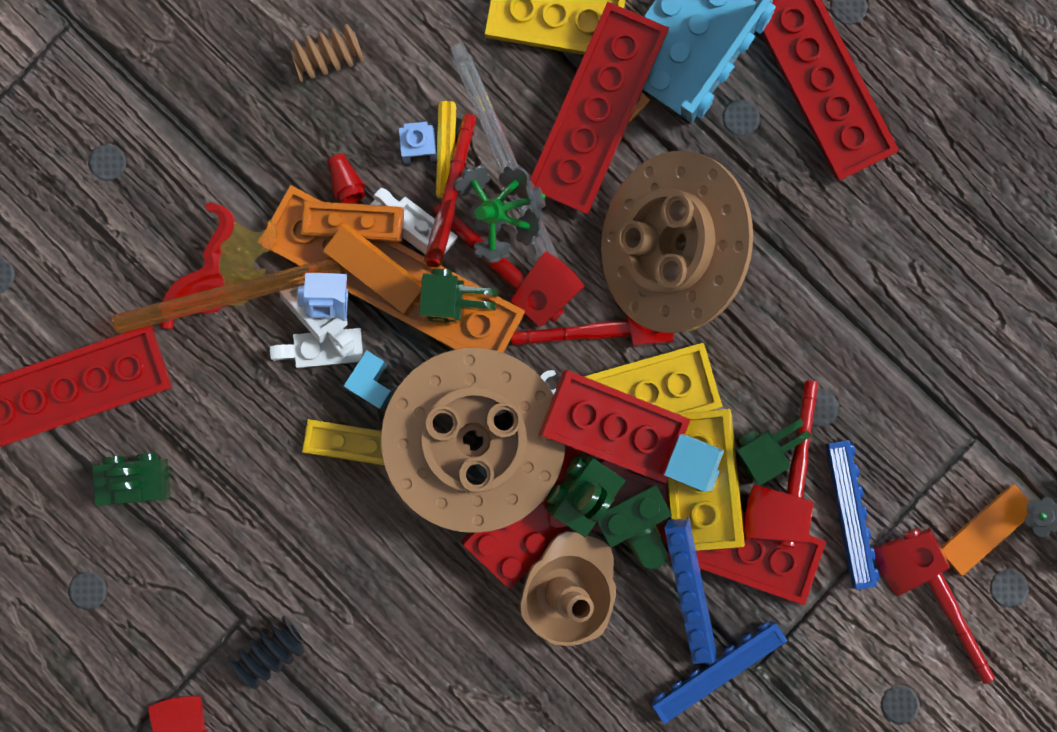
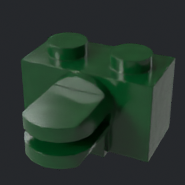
(444, 297)
(763, 456)
(131, 481)
(583, 494)
(636, 522)

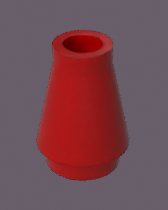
(345, 181)

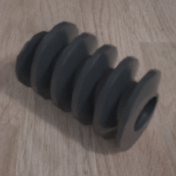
(268, 655)

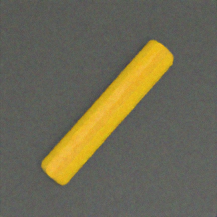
(445, 143)

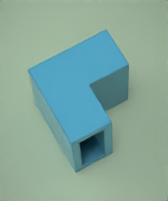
(364, 381)
(694, 463)

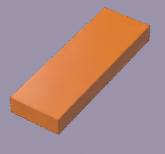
(370, 221)
(373, 268)
(986, 530)

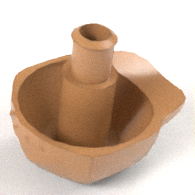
(570, 590)

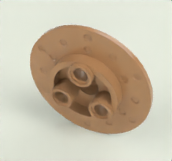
(673, 265)
(432, 466)

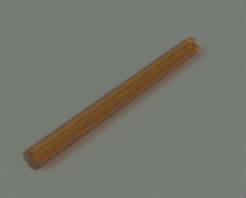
(221, 296)

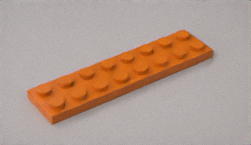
(477, 329)

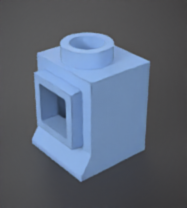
(417, 140)
(324, 295)

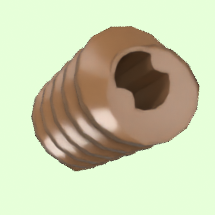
(326, 52)

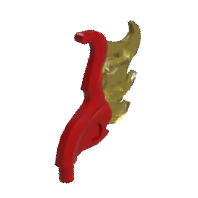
(227, 258)

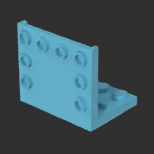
(701, 48)

